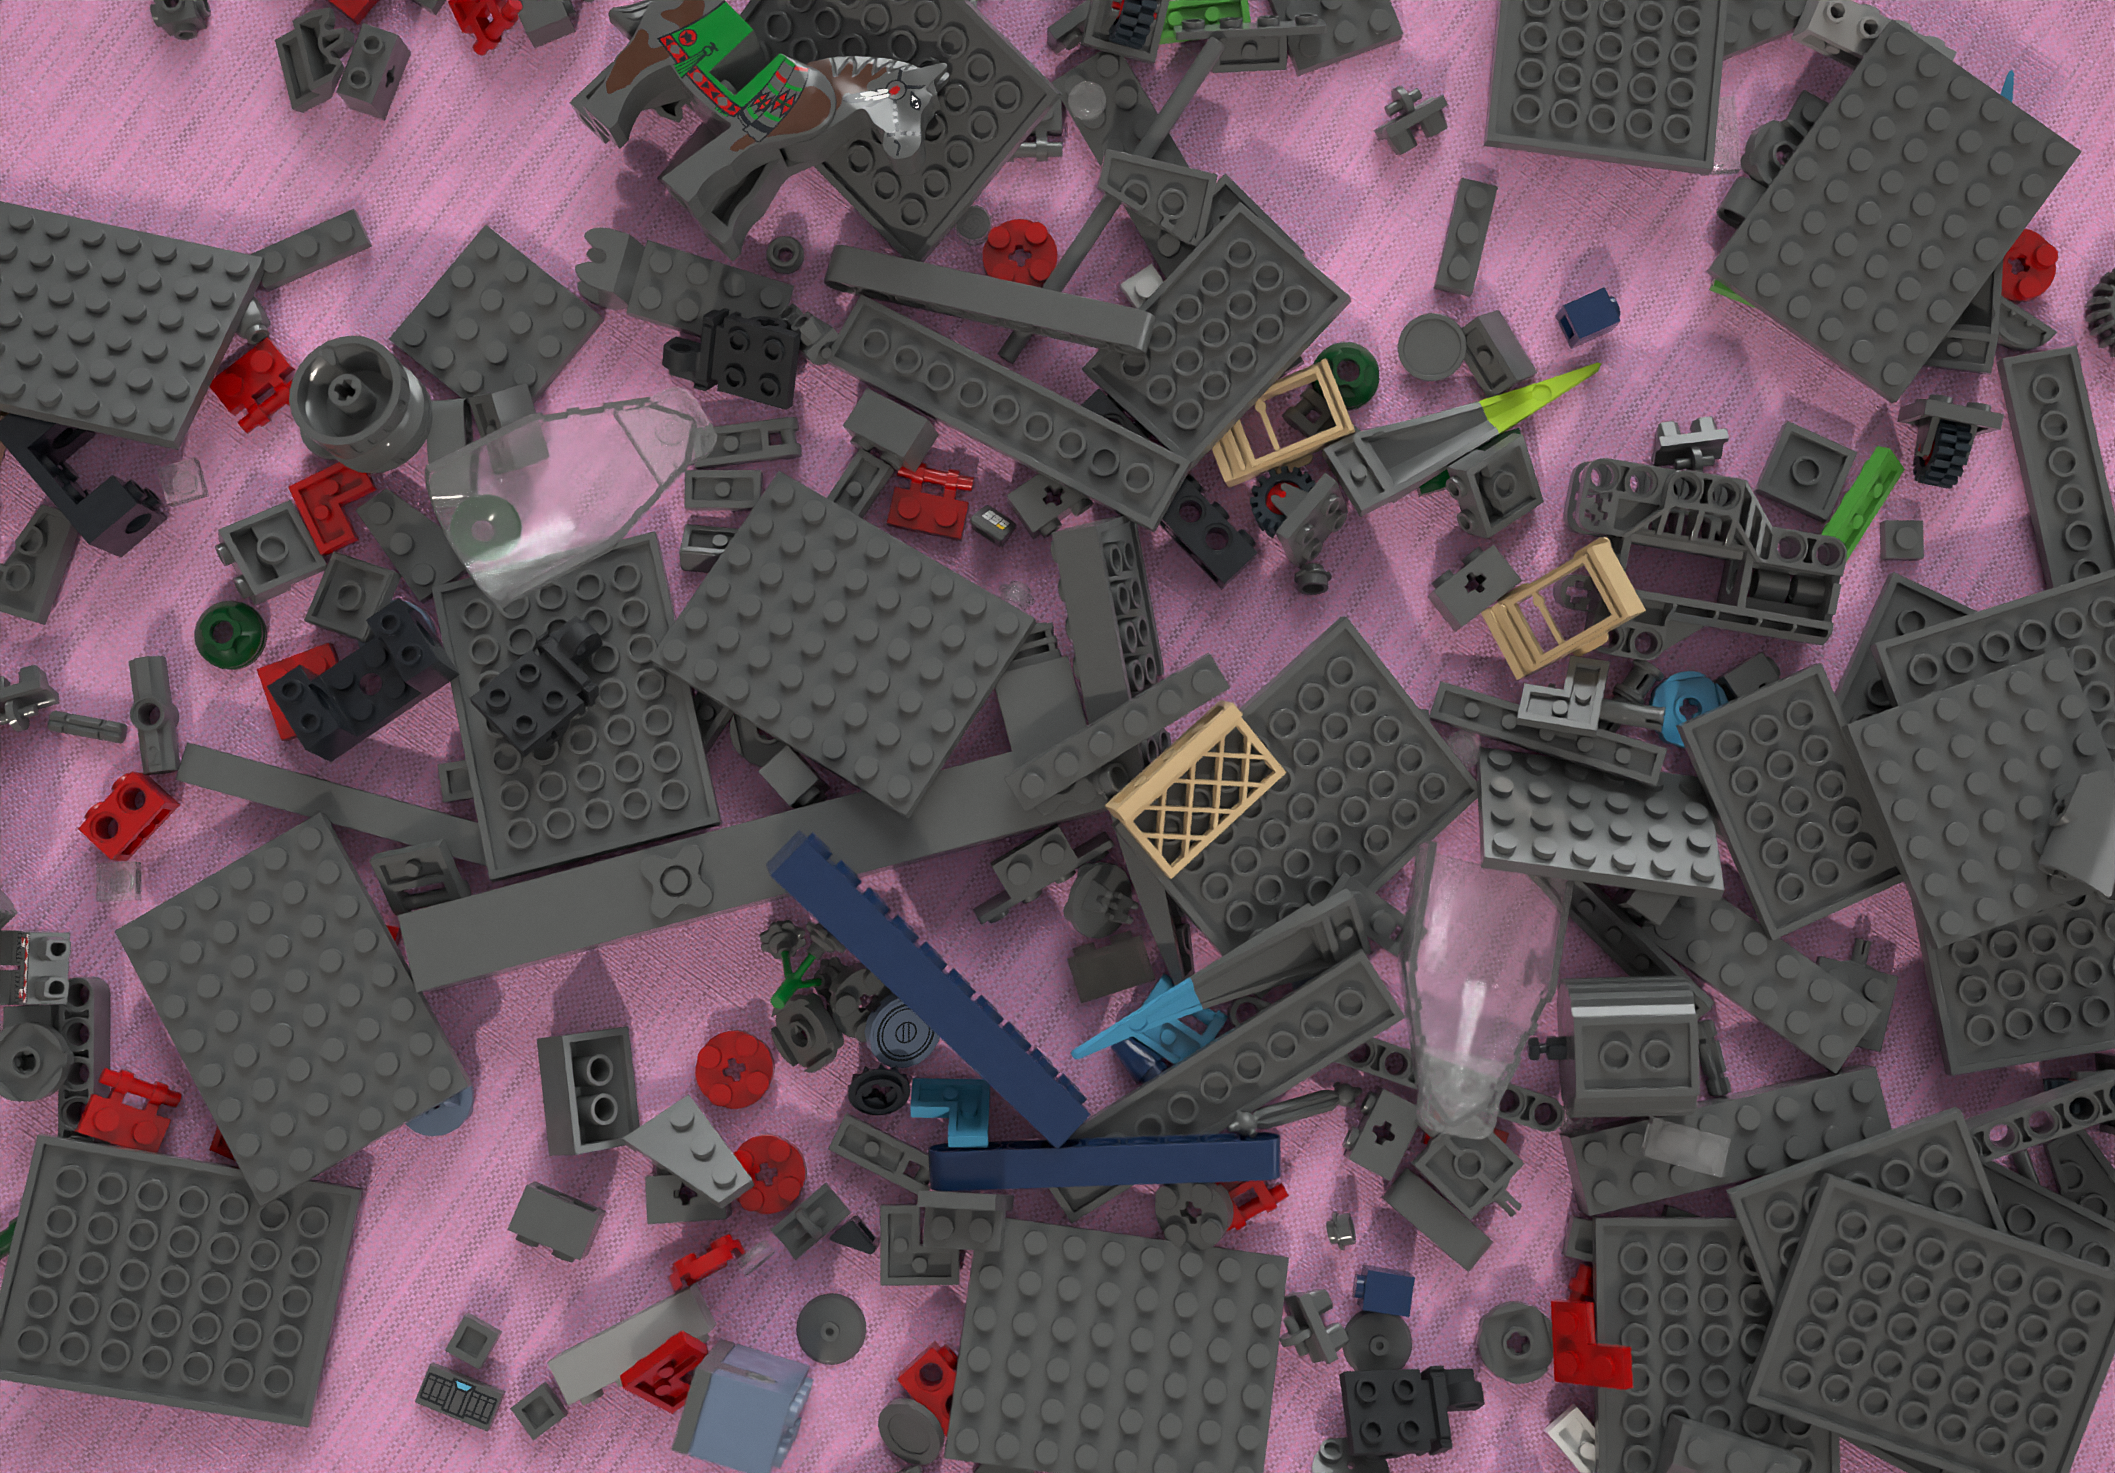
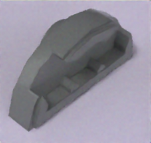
(2020, 329)

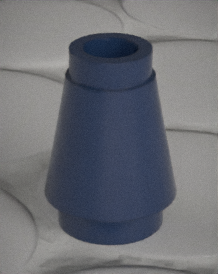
(1139, 1060)

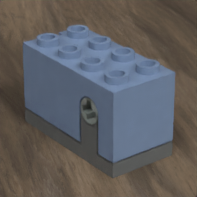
(743, 1408)

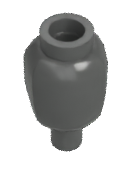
(254, 323)

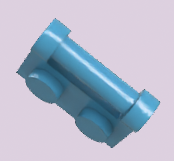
(1174, 1038)

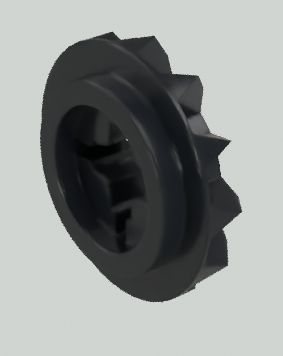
(874, 1101)

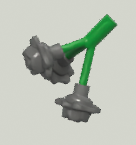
(784, 940)

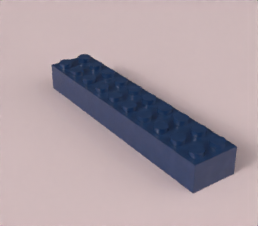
(922, 983)

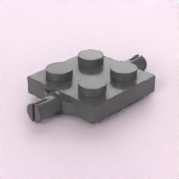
(1870, 984)
(1470, 1170)

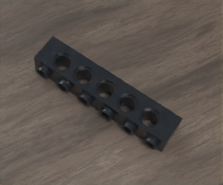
(1220, 564)

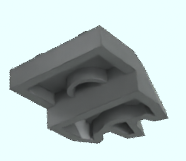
(312, 58)

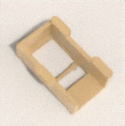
(1234, 451)
(1515, 635)

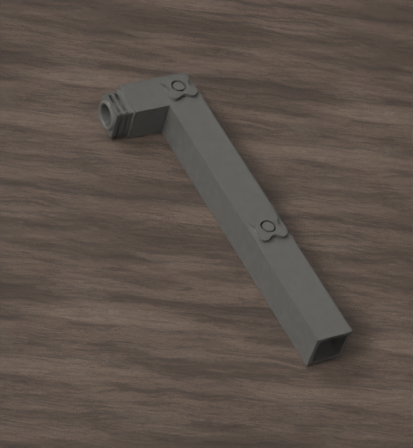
(728, 866)

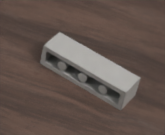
(605, 1356)

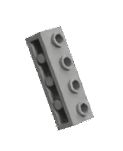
(1848, 30)

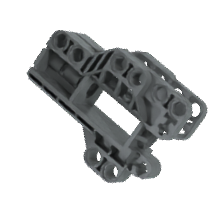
(1742, 539)

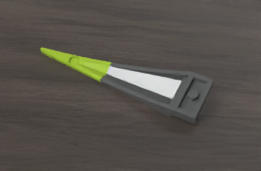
(1400, 457)

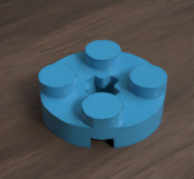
(1672, 692)

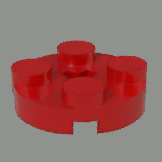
(1023, 235)
(2039, 266)
(715, 1057)
(786, 1185)
(695, 1269)

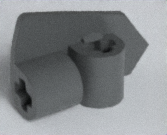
(2083, 834)

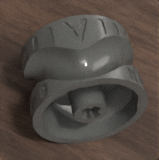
(361, 404)

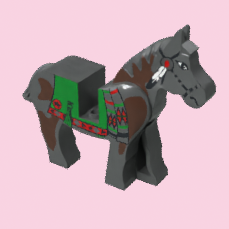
(764, 115)

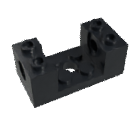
(109, 517)
(333, 708)

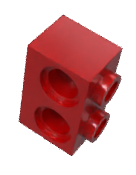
(134, 824)
(932, 1393)

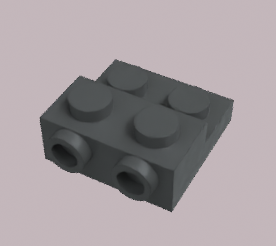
(1494, 486)
(269, 552)

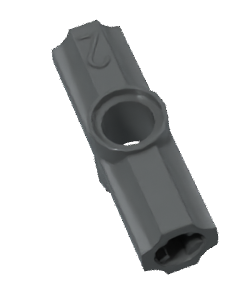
(152, 690)

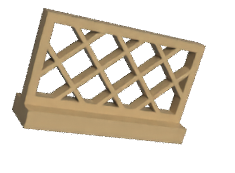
(1172, 764)

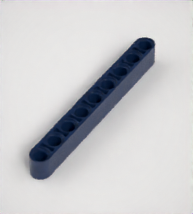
(1106, 1162)

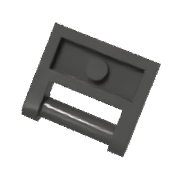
(418, 867)

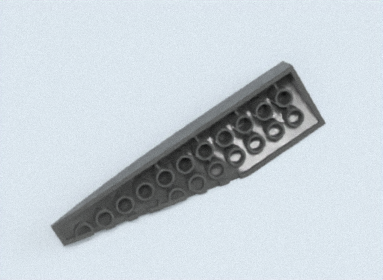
(1116, 660)

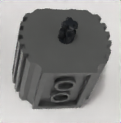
(1625, 1046)

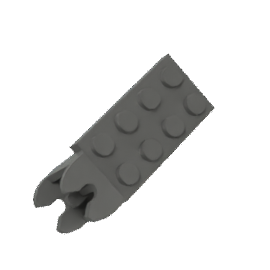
(671, 284)

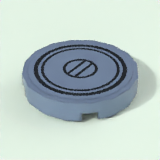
(898, 1034)

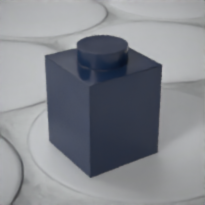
(1588, 317)
(1384, 1290)

